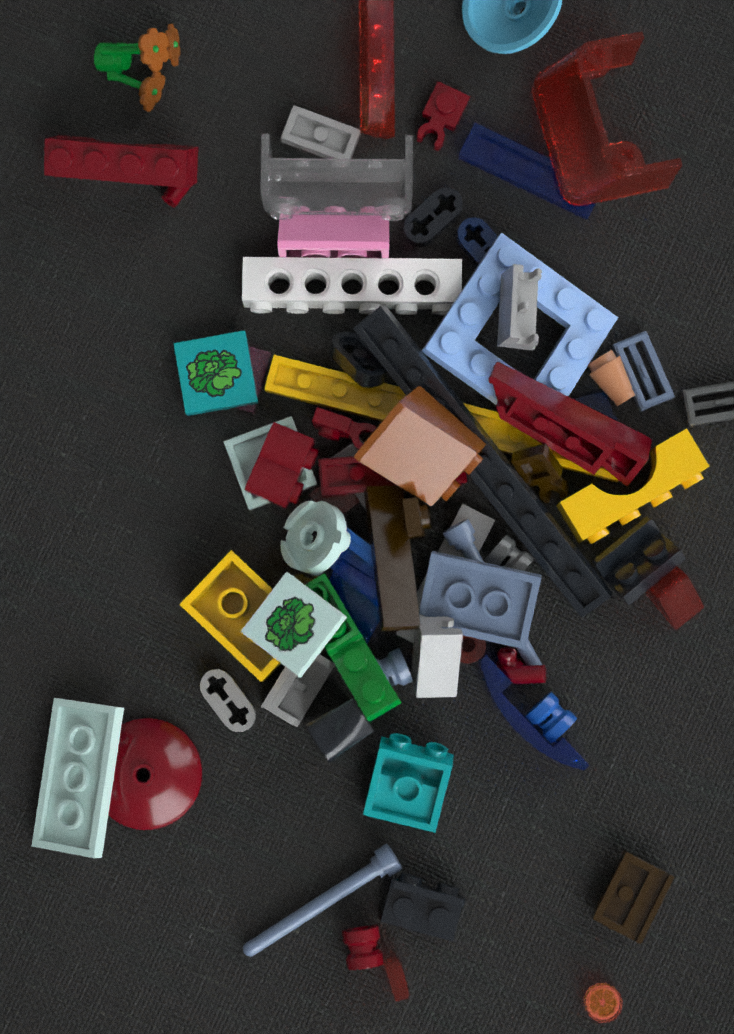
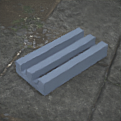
(654, 399)

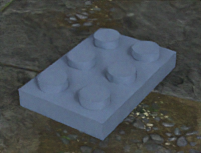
(481, 598)

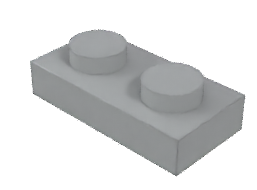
(320, 135)

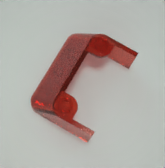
(581, 155)

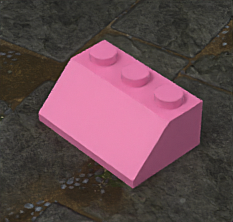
(333, 236)

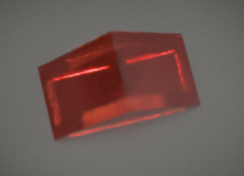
(675, 598)

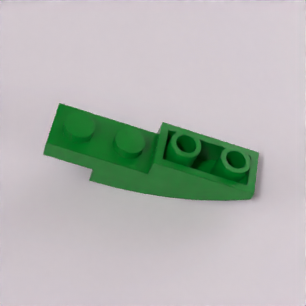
(355, 659)

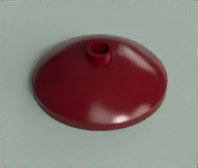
(173, 779)

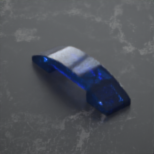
(495, 684)

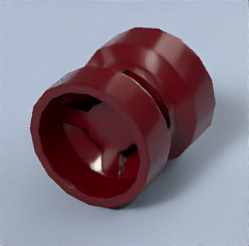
(362, 947)

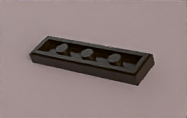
(391, 559)

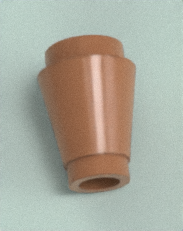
(611, 377)

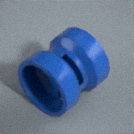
(554, 725)

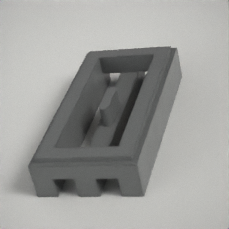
(690, 407)

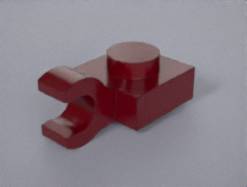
(335, 426)

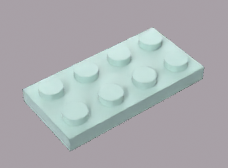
(77, 777)

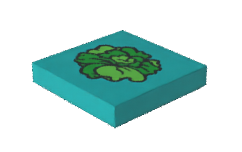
(215, 373)

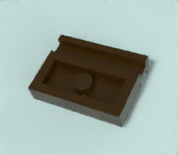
(632, 897)

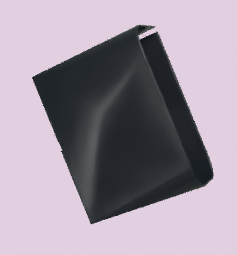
(339, 729)

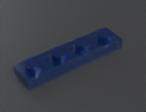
(517, 166)

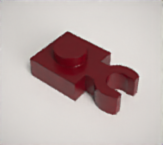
(444, 111)

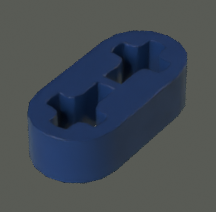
(472, 248)

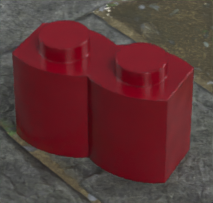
(281, 466)

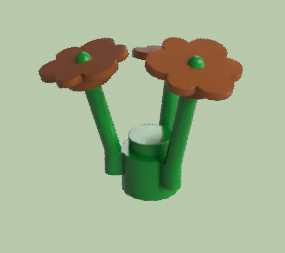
(154, 50)

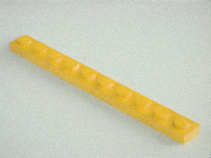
(342, 393)

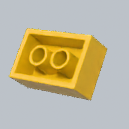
(225, 605)

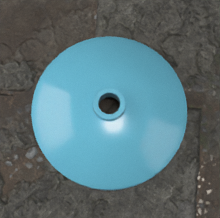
(501, 28)

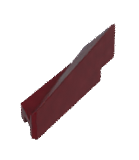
(569, 426)

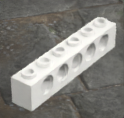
(406, 272)

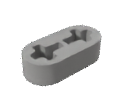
(220, 706)

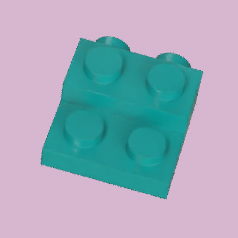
(409, 782)

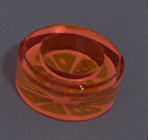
(603, 1002)

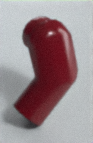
(516, 670)

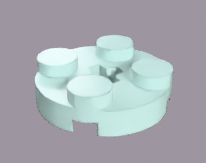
(329, 542)

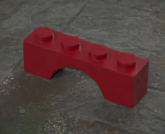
(121, 162)

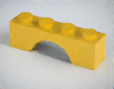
(672, 464)

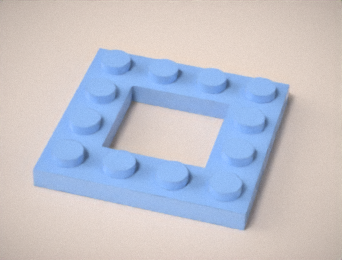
(454, 338)

